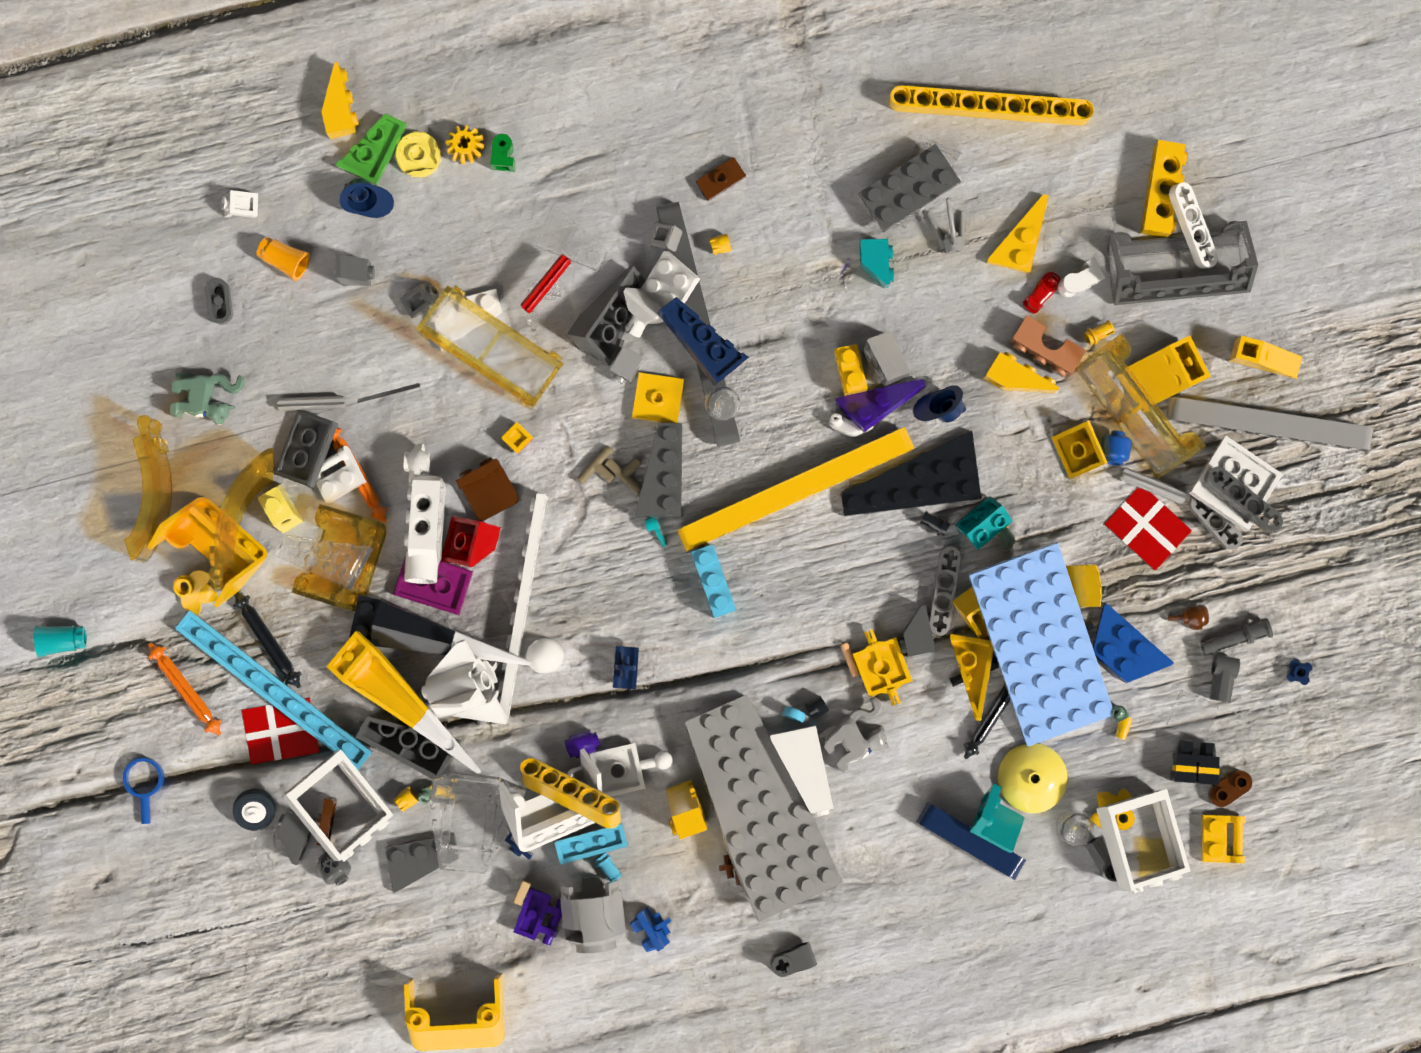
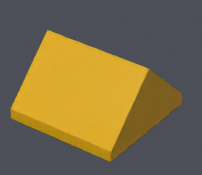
(1079, 450)

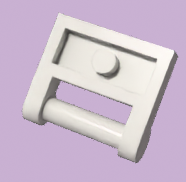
(341, 481)

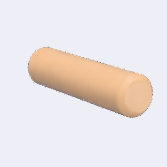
(849, 659)

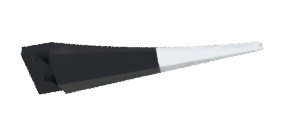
(399, 628)

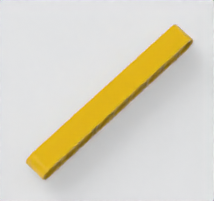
(1001, 101)

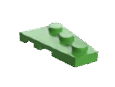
(374, 151)

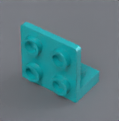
(996, 822)

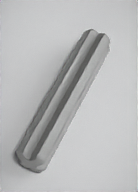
(311, 403)
(1153, 485)

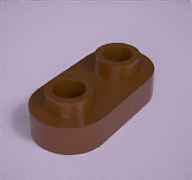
(1230, 788)

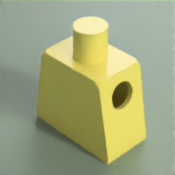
(280, 508)

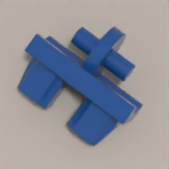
(655, 928)

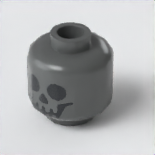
(333, 871)

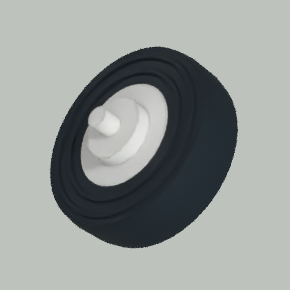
(254, 809)

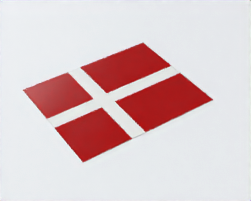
(1148, 527)
(275, 735)

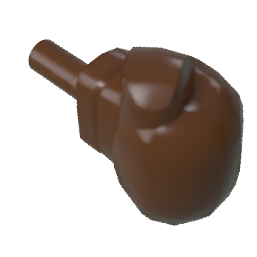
(1194, 616)

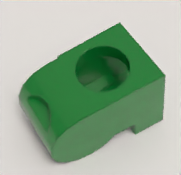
(500, 154)

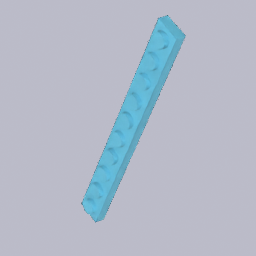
(272, 689)

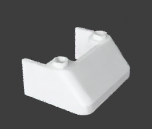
(543, 820)

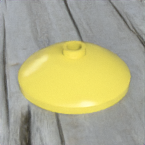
(1016, 773)

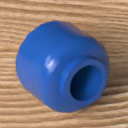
(1116, 447)

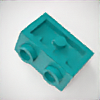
(984, 522)

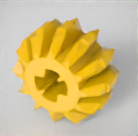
(456, 148)

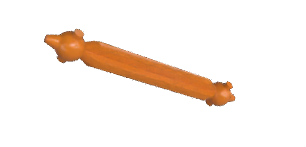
(366, 489)
(184, 689)

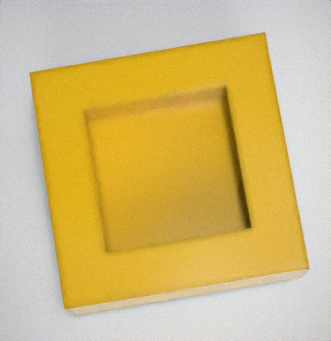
(517, 438)

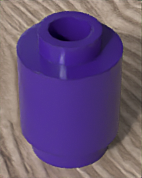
(581, 740)

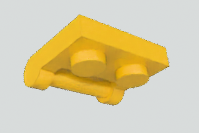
(1215, 838)

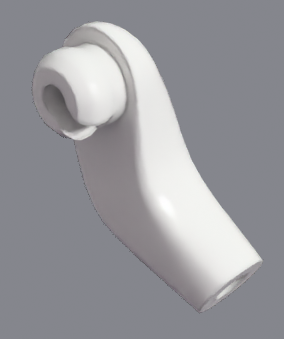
(845, 425)

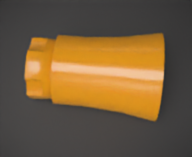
(284, 257)

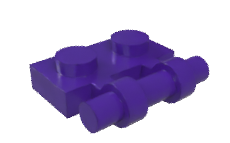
(533, 913)

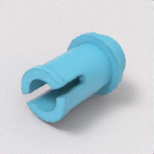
(608, 867)

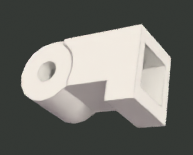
(1076, 283)

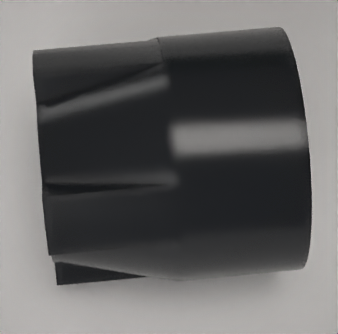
(817, 707)

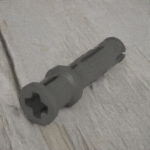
(1246, 634)

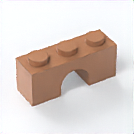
(1029, 339)

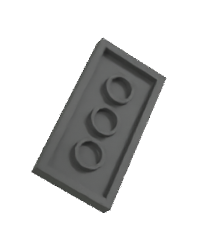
(909, 187)

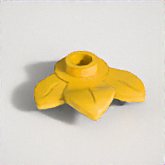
(198, 591)
(1107, 798)

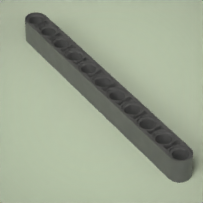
(724, 431)

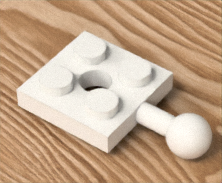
(629, 759)

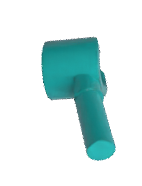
(652, 524)

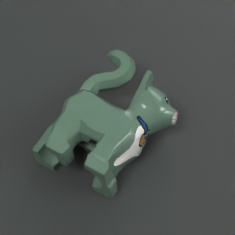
(200, 395)

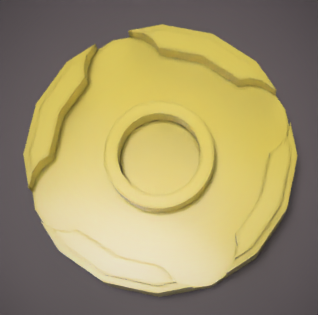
(418, 154)

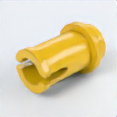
(1093, 335)

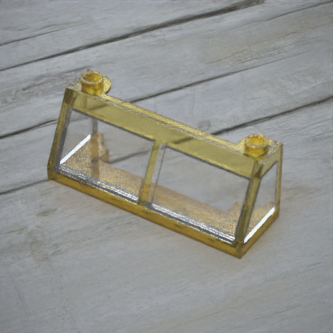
(490, 346)
(1135, 410)

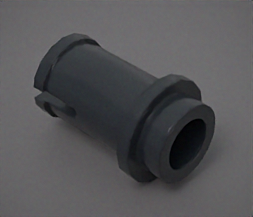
(935, 523)

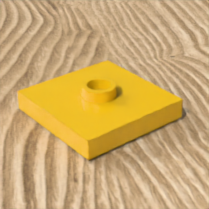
(657, 398)

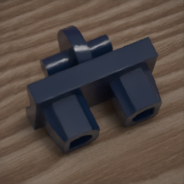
(625, 667)

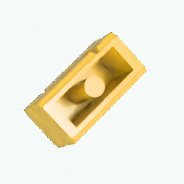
(850, 369)

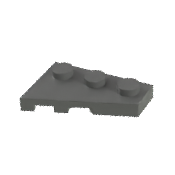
(412, 861)

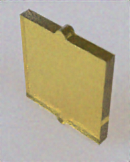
(1151, 856)

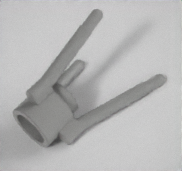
(953, 242)

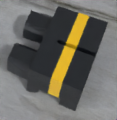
(1195, 768)

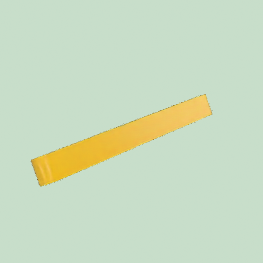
(795, 489)

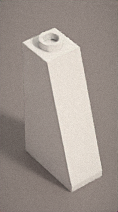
(804, 762)

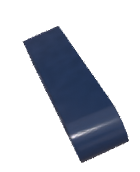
(960, 835)

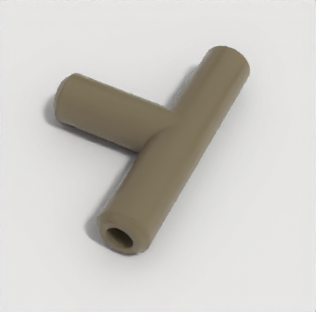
(596, 465)
(624, 475)

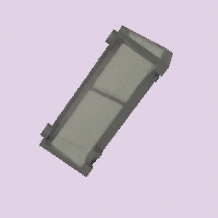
(1166, 270)

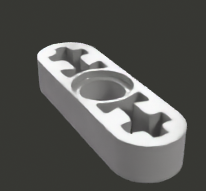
(1214, 531)

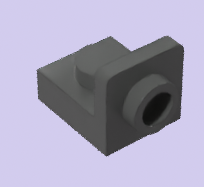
(420, 299)

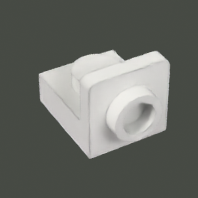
(240, 204)

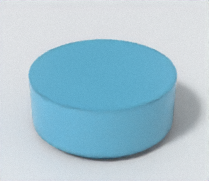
(794, 714)

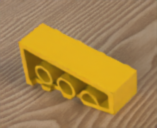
(685, 810)

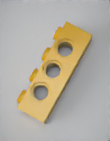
(1151, 222)

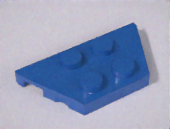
(1125, 648)

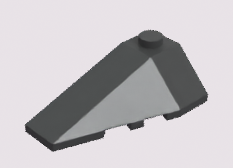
(603, 323)

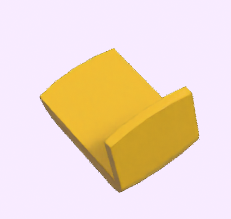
(1086, 584)

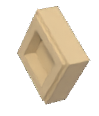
(522, 892)

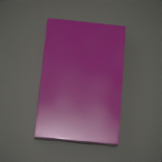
(445, 595)

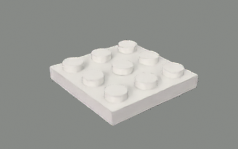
(1245, 467)

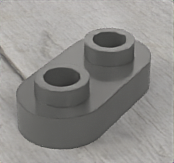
(219, 302)

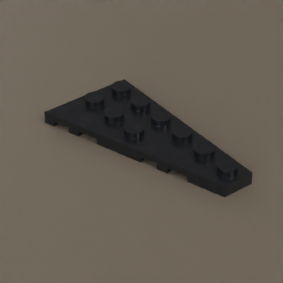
(931, 479)

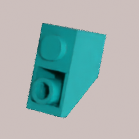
(875, 260)

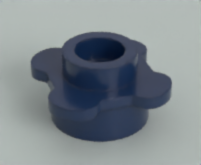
(1292, 674)

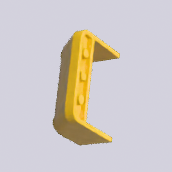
(196, 526)
(487, 1032)

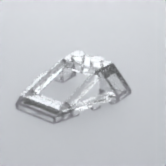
(474, 787)

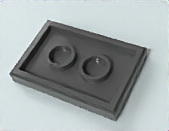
(305, 448)

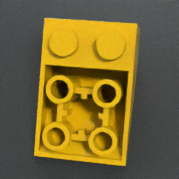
(1171, 370)

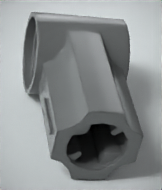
(1224, 672)
(1098, 850)

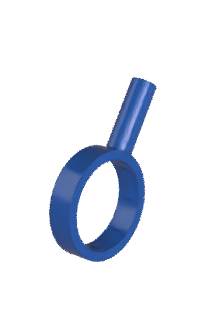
(144, 798)

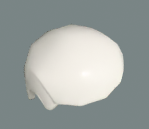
(545, 655)

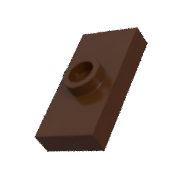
(720, 179)
(326, 819)

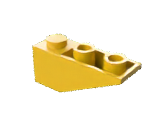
(336, 109)
(1265, 357)
(1012, 376)

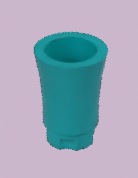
(58, 639)

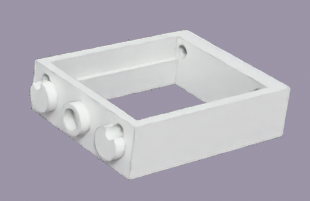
(1169, 833)
(364, 834)

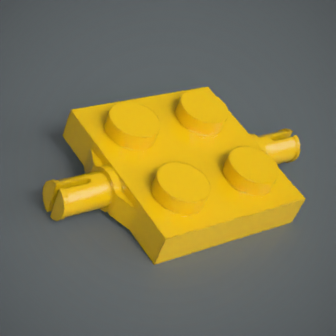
(882, 667)

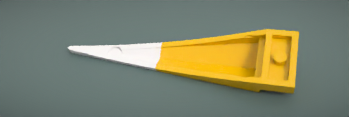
(373, 676)

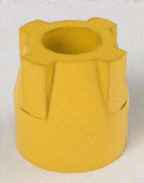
(720, 244)
(406, 799)

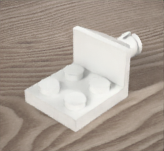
(665, 282)

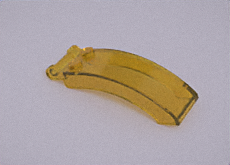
(155, 488)
(238, 498)

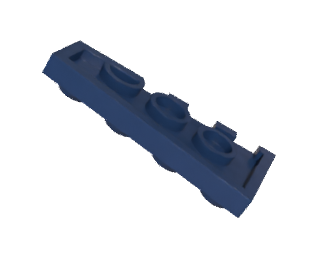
(707, 348)

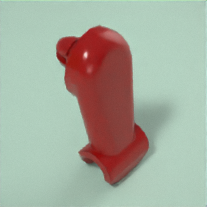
(1043, 291)

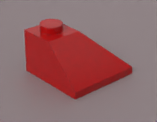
(469, 541)

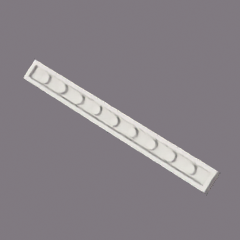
(522, 599)

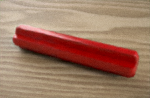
(545, 283)

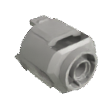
(593, 916)

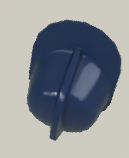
(366, 199)
(941, 405)

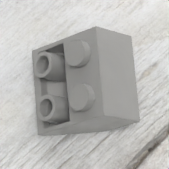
(885, 358)

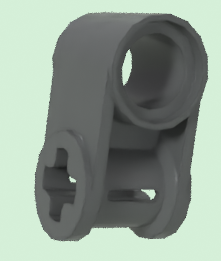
(797, 958)

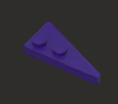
(873, 405)

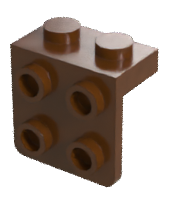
(488, 489)

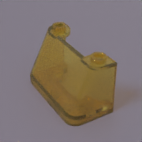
(347, 528)

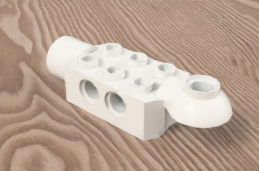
(423, 548)

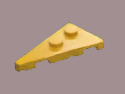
(1020, 245)
(974, 661)

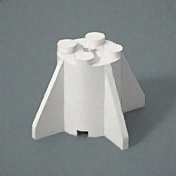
(464, 687)

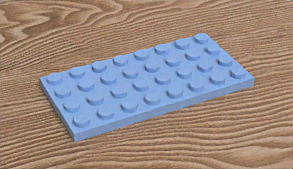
(1041, 643)

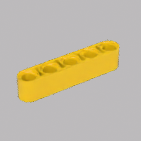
(576, 801)

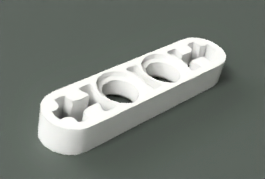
(1189, 227)

